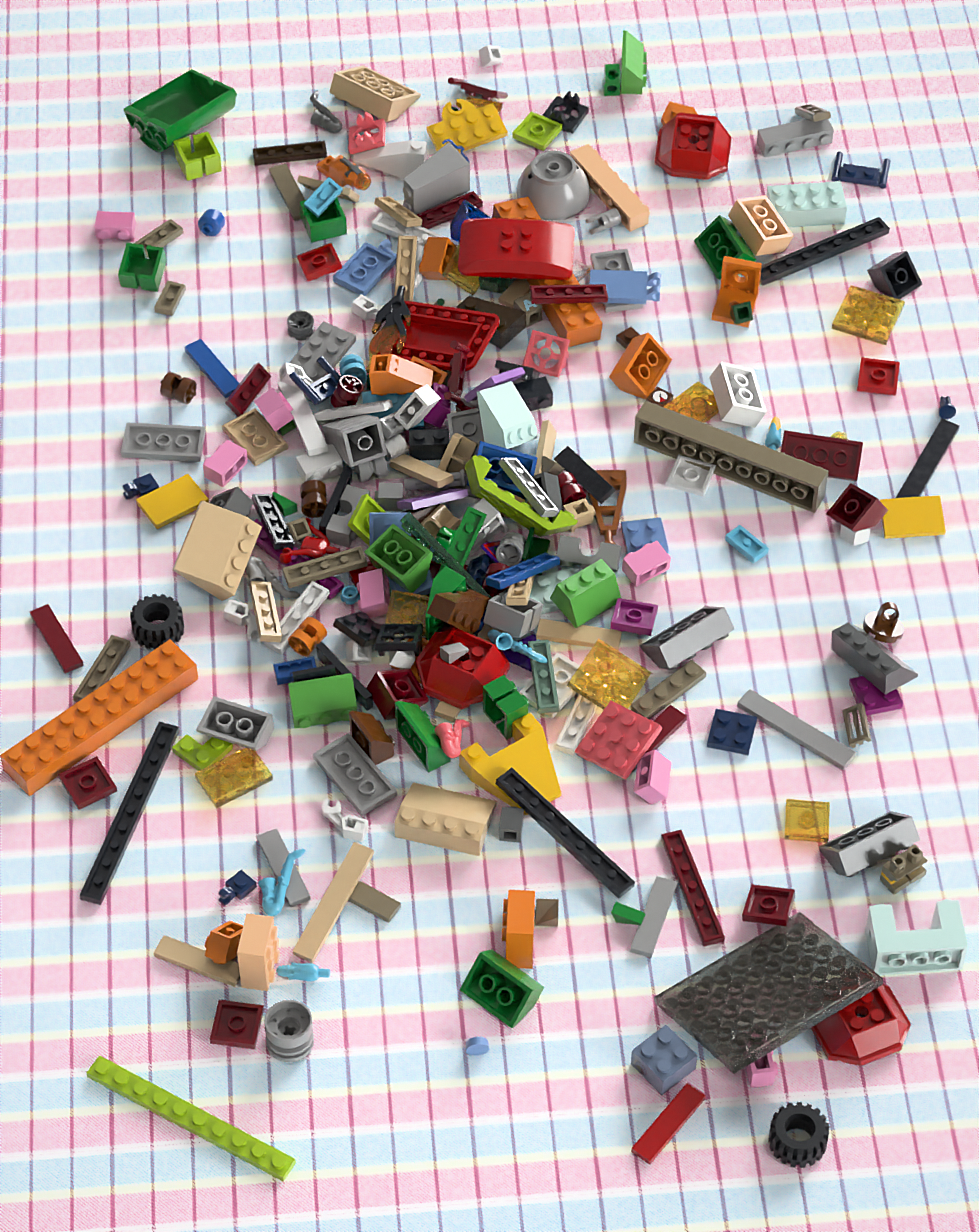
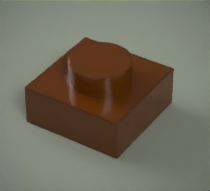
(626, 336)

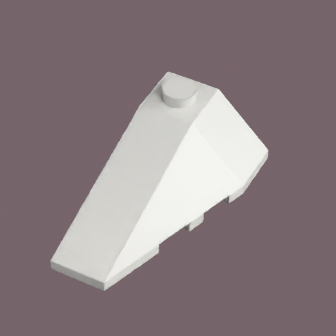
(394, 158)

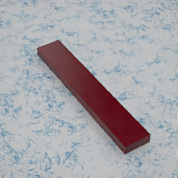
(692, 888)

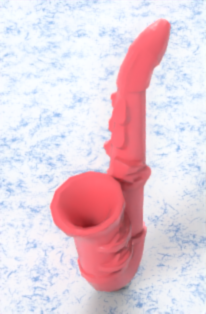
(451, 738)

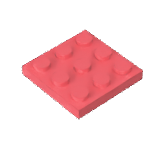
(618, 740)

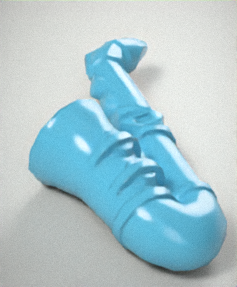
(504, 641)
(273, 894)

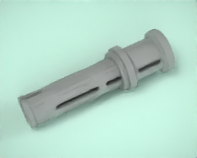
(459, 477)

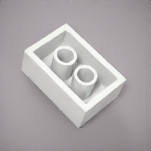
(737, 394)

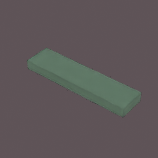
(544, 678)

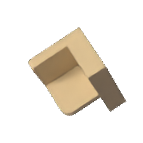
(457, 453)
(438, 518)

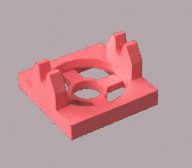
(368, 139)
(532, 349)

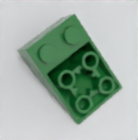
(444, 582)

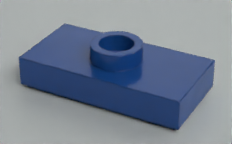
(283, 669)

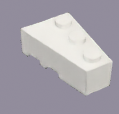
(492, 524)

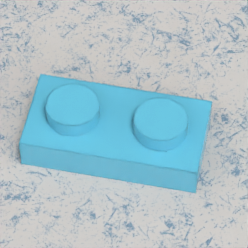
(323, 197)
(746, 544)

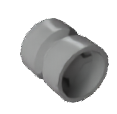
(511, 549)

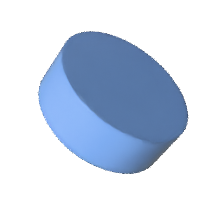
(477, 1046)

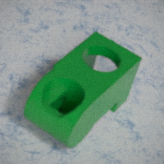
(611, 78)

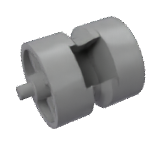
(375, 467)

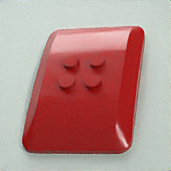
(516, 248)
(437, 326)

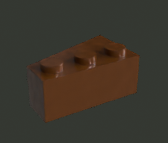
(460, 609)

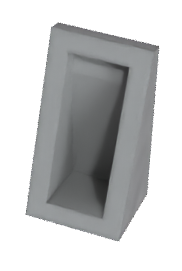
(452, 652)

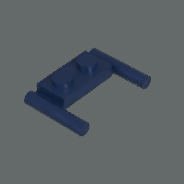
(860, 174)
(322, 388)

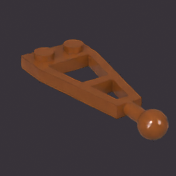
(618, 481)

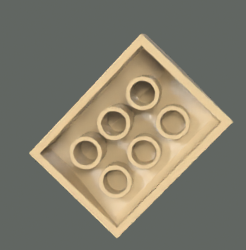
(372, 92)
(217, 549)
(444, 818)

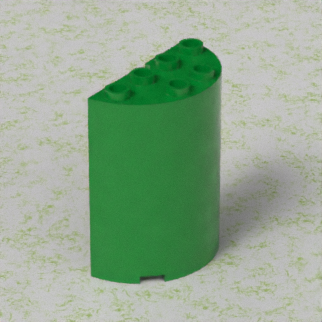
(179, 109)

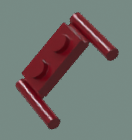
(472, 89)
(458, 368)

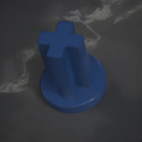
(946, 409)

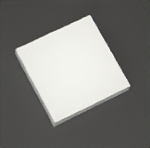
(690, 477)

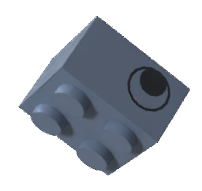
(664, 1059)

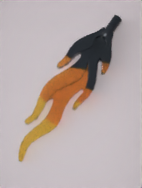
(393, 329)

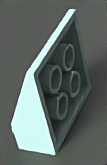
(505, 416)

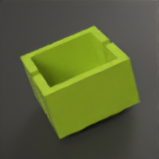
(204, 158)

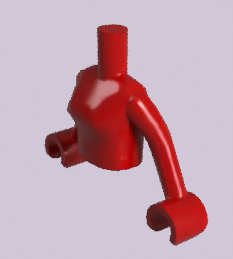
(310, 546)

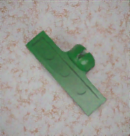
(460, 541)

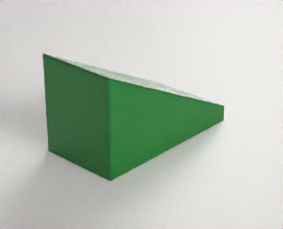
(285, 505)
(627, 915)

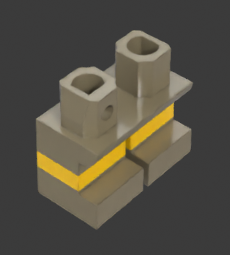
(903, 869)

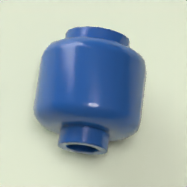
(211, 222)

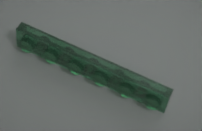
(440, 554)

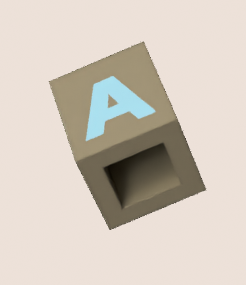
(533, 311)

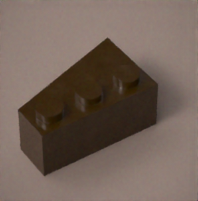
(511, 320)

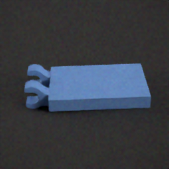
(628, 286)

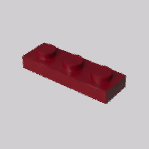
(248, 389)

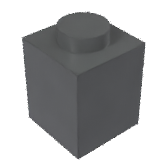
(511, 824)

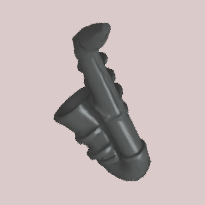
(323, 116)

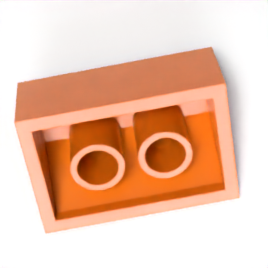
(640, 366)

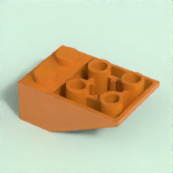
(396, 375)

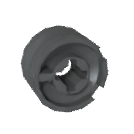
(300, 325)

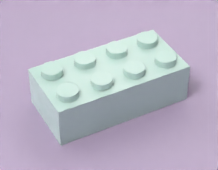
(809, 203)

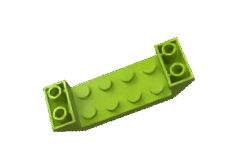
(504, 502)

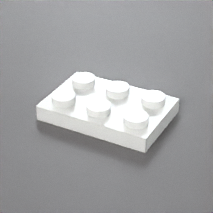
(563, 672)

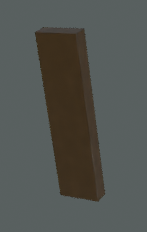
(289, 153)

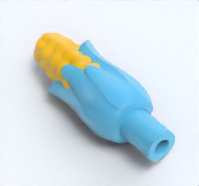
(773, 437)

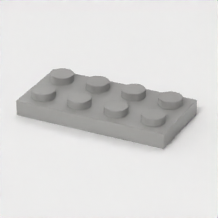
(614, 261)
(326, 342)
(163, 442)
(355, 774)

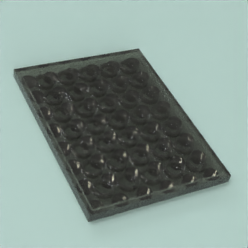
(767, 992)

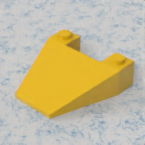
(526, 756)

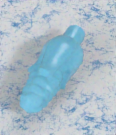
(303, 972)

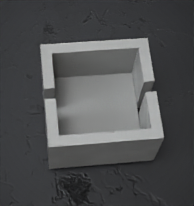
(512, 618)

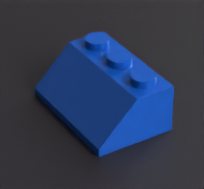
(496, 473)

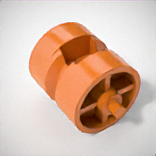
(307, 636)

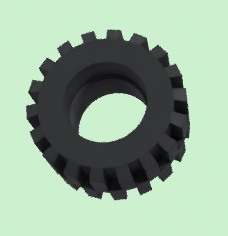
(155, 609)
(800, 1118)

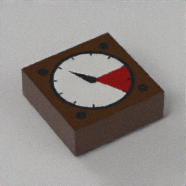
(660, 397)

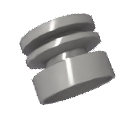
(289, 1031)

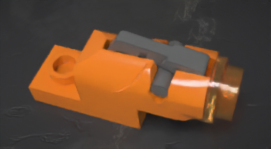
(344, 172)

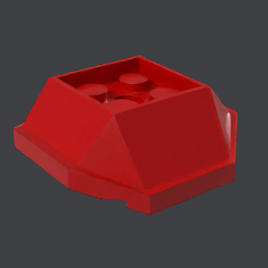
(693, 146)
(463, 679)
(867, 1038)

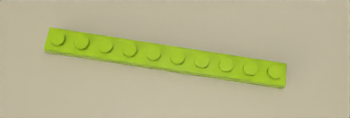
(191, 1118)

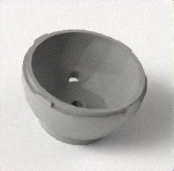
(554, 186)

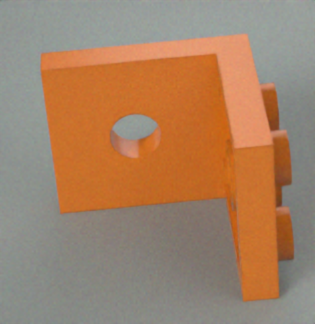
(736, 288)

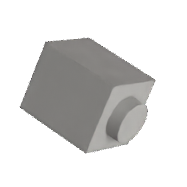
(388, 495)

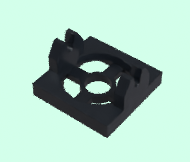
(571, 103)
(409, 631)

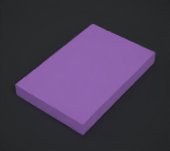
(511, 375)
(432, 499)

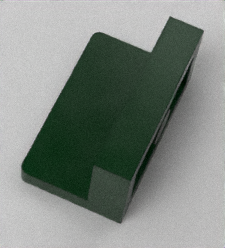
(535, 546)

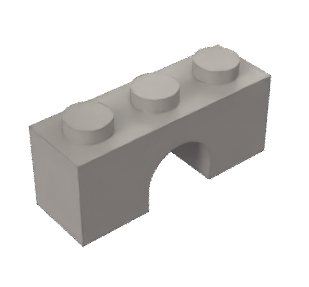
(337, 528)
(570, 553)

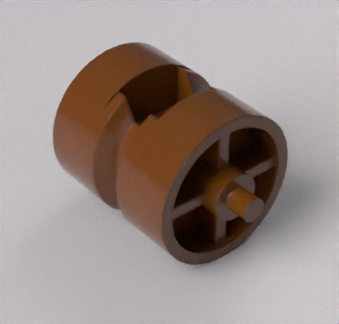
(177, 387)
(313, 498)

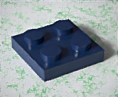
(732, 732)

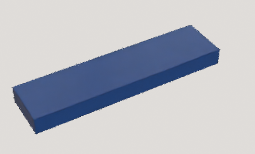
(212, 367)
(522, 571)

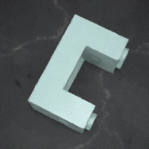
(916, 950)

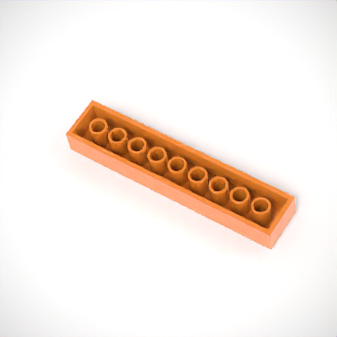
(570, 320)
(99, 717)

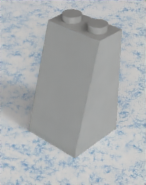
(437, 180)
(356, 438)

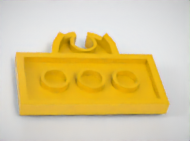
(467, 126)

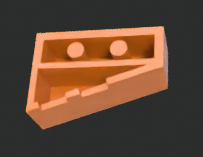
(520, 927)

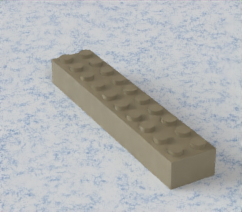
(734, 456)

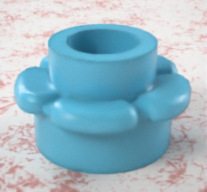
(347, 591)

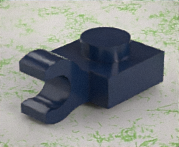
(140, 486)
(478, 568)
(237, 886)

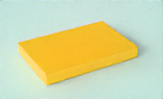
(171, 501)
(913, 517)

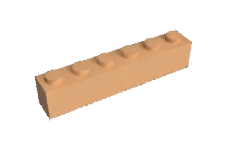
(611, 188)

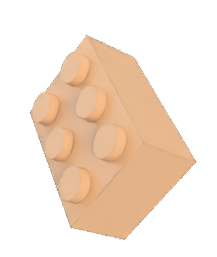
(760, 225)
(258, 952)

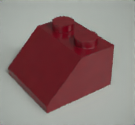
(857, 509)
(395, 686)

